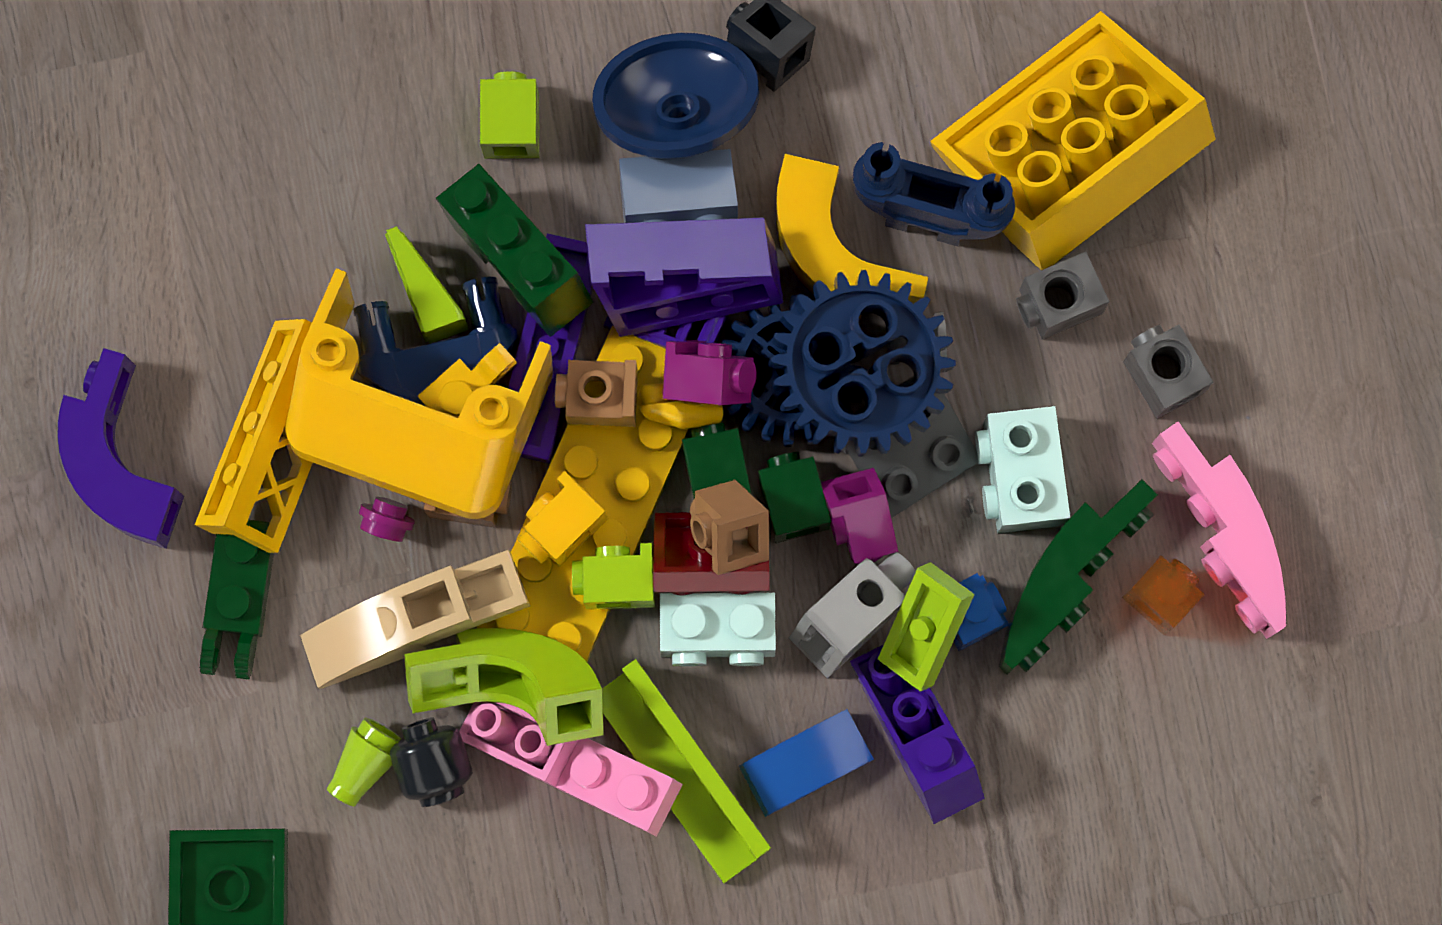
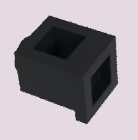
(772, 38)

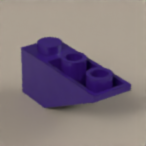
(921, 739)

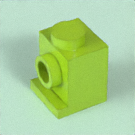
(615, 578)

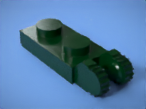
(236, 600)

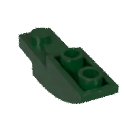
(1054, 589)

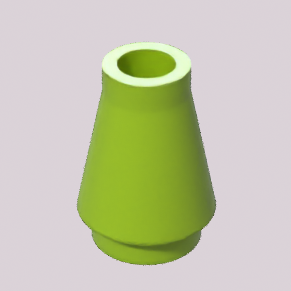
(362, 761)

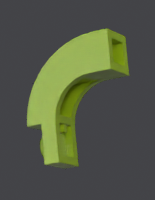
(515, 670)

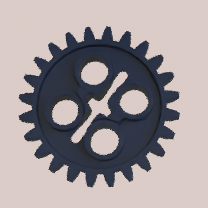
(888, 406)

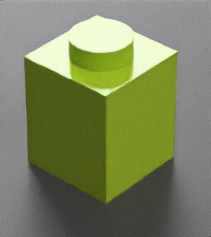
(509, 116)

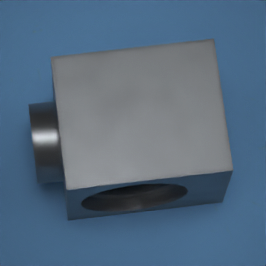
(1075, 276)
(1161, 393)

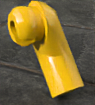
(676, 413)

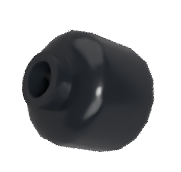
(430, 762)

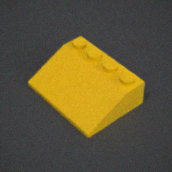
(1079, 136)

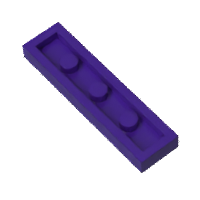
(563, 348)

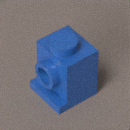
(984, 614)

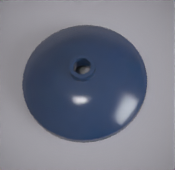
(676, 95)

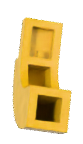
(808, 236)

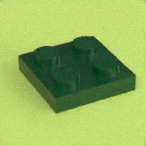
(228, 877)

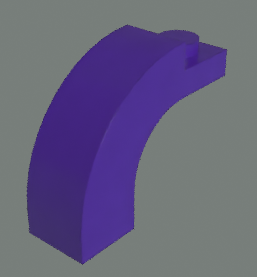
(92, 462)

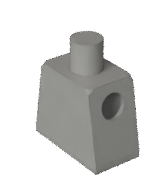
(842, 623)

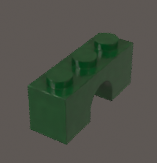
(516, 249)

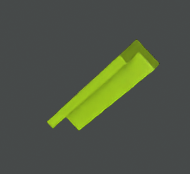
(663, 743)

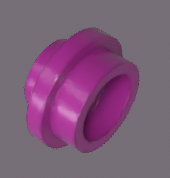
(386, 519)

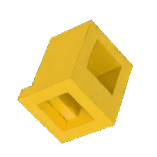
(561, 522)

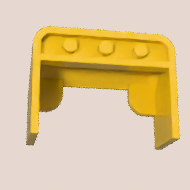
(397, 442)

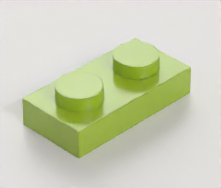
(925, 626)

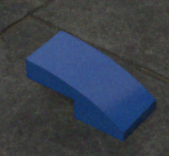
(806, 762)

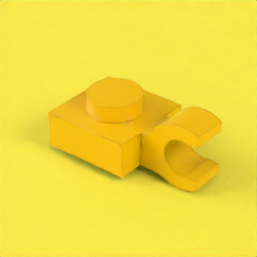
(458, 381)

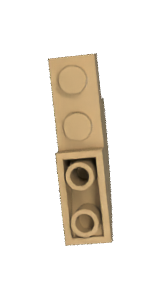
(413, 617)

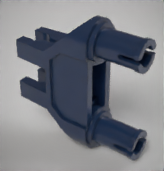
(932, 197)
(414, 369)

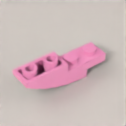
(1243, 548)
(574, 767)

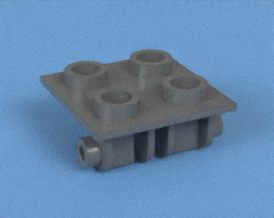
(924, 463)

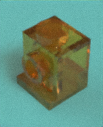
(1165, 593)

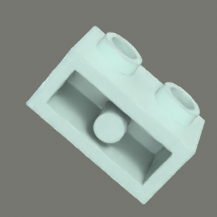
(1023, 470)
(717, 627)

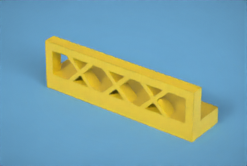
(252, 445)

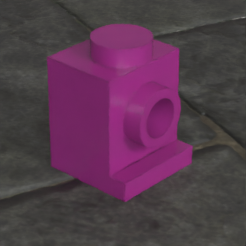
(707, 373)
(860, 515)

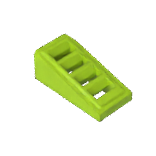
(432, 304)

